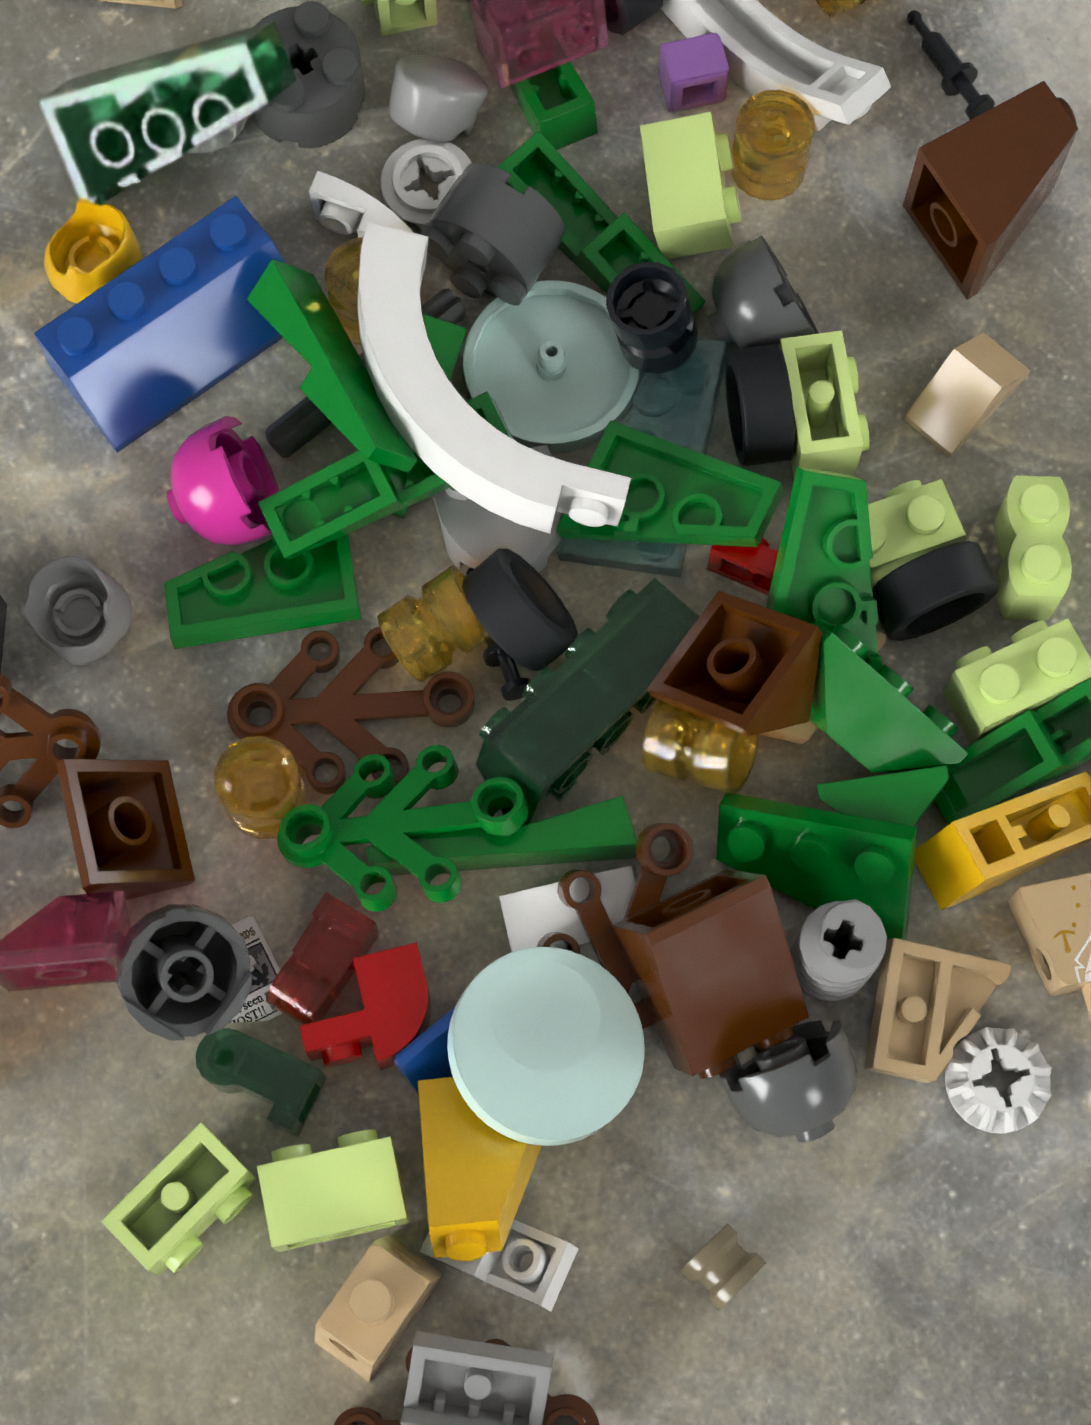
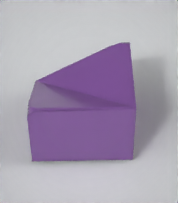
(693, 72)

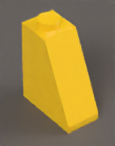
(470, 1174)

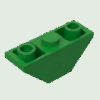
(871, 712)

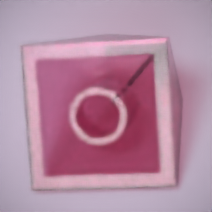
(66, 943)

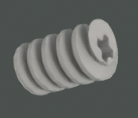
(861, 943)

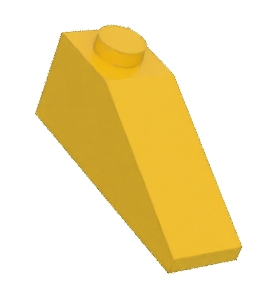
(1006, 841)

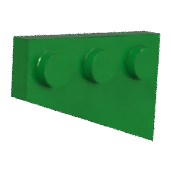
(679, 494)
(826, 557)
(262, 594)
(821, 855)

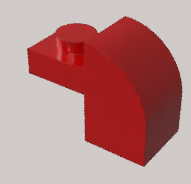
(393, 1013)

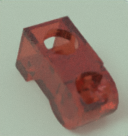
(322, 961)

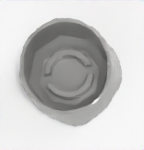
(435, 96)
(76, 609)

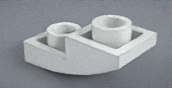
(348, 208)
(540, 911)
(528, 1266)

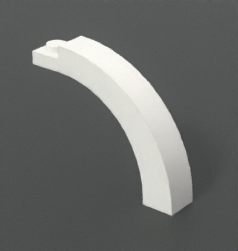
(773, 56)
(441, 423)

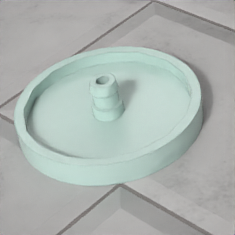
(551, 365)
(546, 1046)

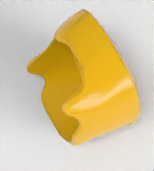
(90, 250)

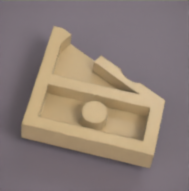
(926, 1006)

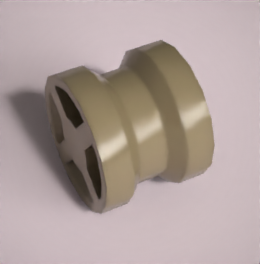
(723, 1266)

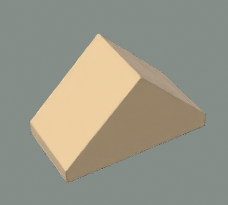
(965, 393)

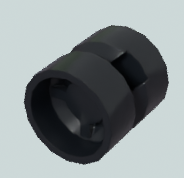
(652, 317)

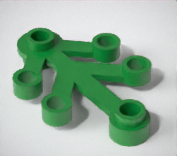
(394, 822)

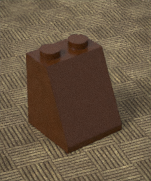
(988, 180)
(714, 971)

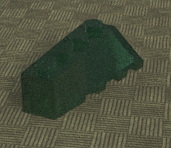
(155, 109)
(585, 699)

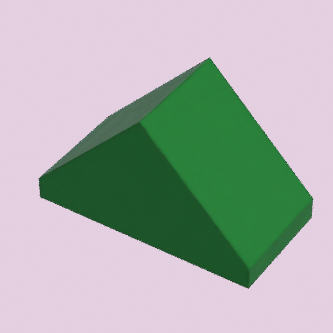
(888, 797)

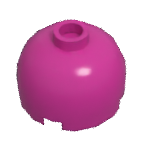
(219, 484)

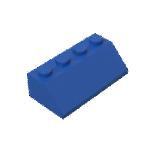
(165, 326)

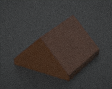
(743, 667)
(125, 825)

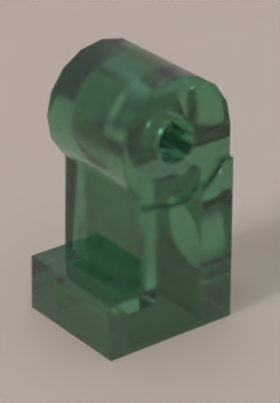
(244, 1064)

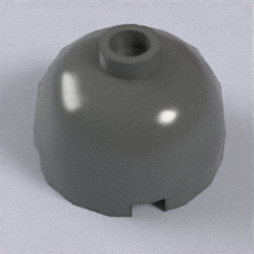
(756, 299)
(183, 971)
(795, 1083)

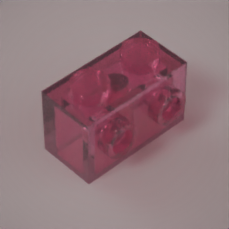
(536, 35)

